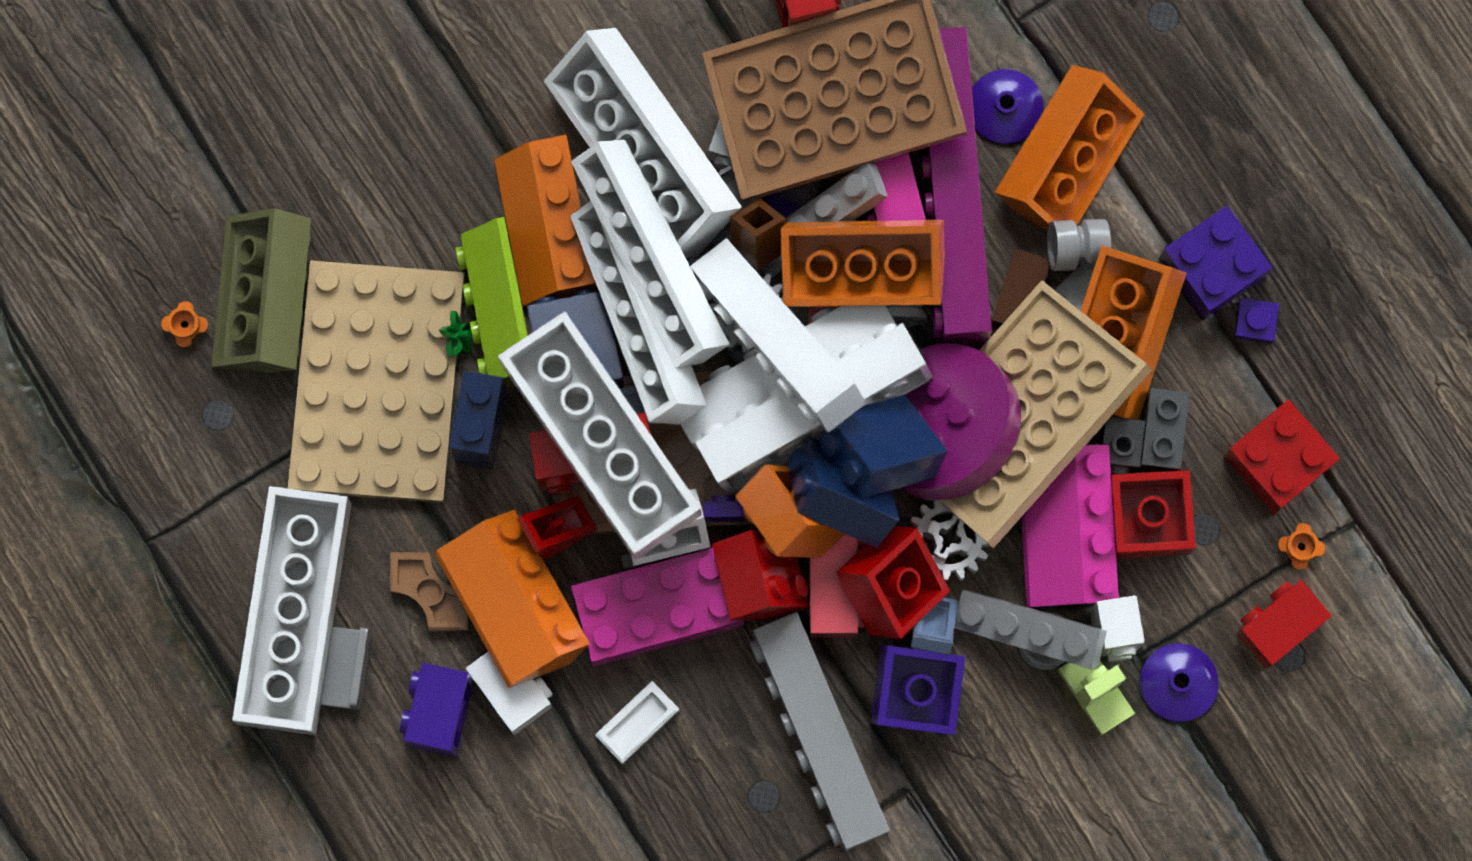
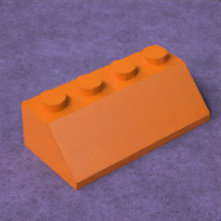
(1070, 149)
(537, 199)
(863, 263)
(1134, 305)
(512, 599)

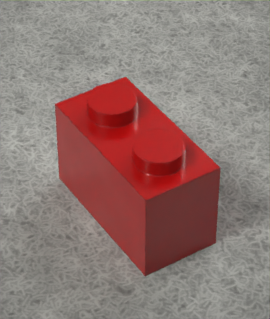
(1283, 623)

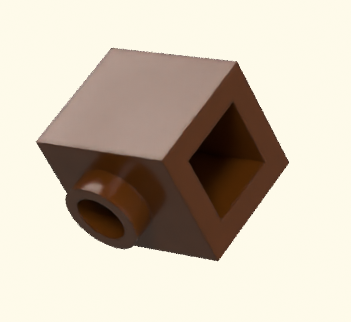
(757, 233)

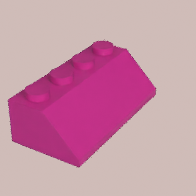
(1072, 536)

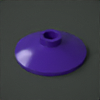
(1002, 124)
(1164, 696)

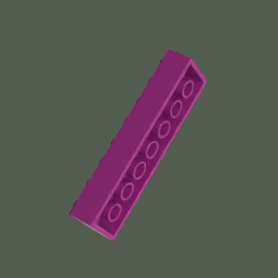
(954, 195)

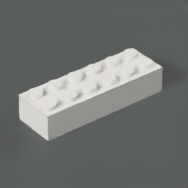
(616, 99)
(773, 430)
(600, 435)
(292, 610)

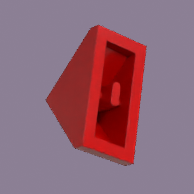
(557, 526)

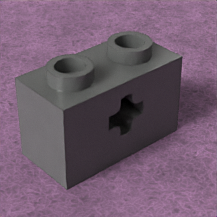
(1164, 430)

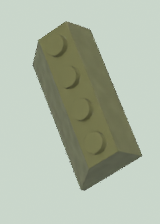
(261, 291)

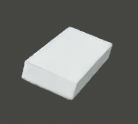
(637, 722)

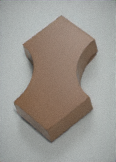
(414, 577)

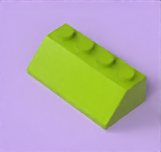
(493, 293)

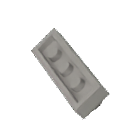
(841, 202)
(1030, 629)

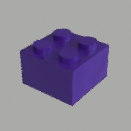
(1218, 262)
(917, 690)
(437, 709)

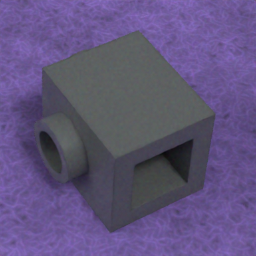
(1124, 443)

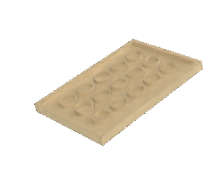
(375, 382)
(1067, 387)

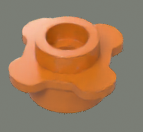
(173, 323)
(1303, 535)

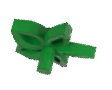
(457, 336)

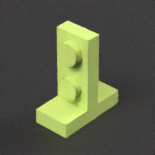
(1098, 694)

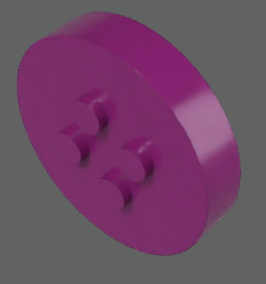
(972, 414)

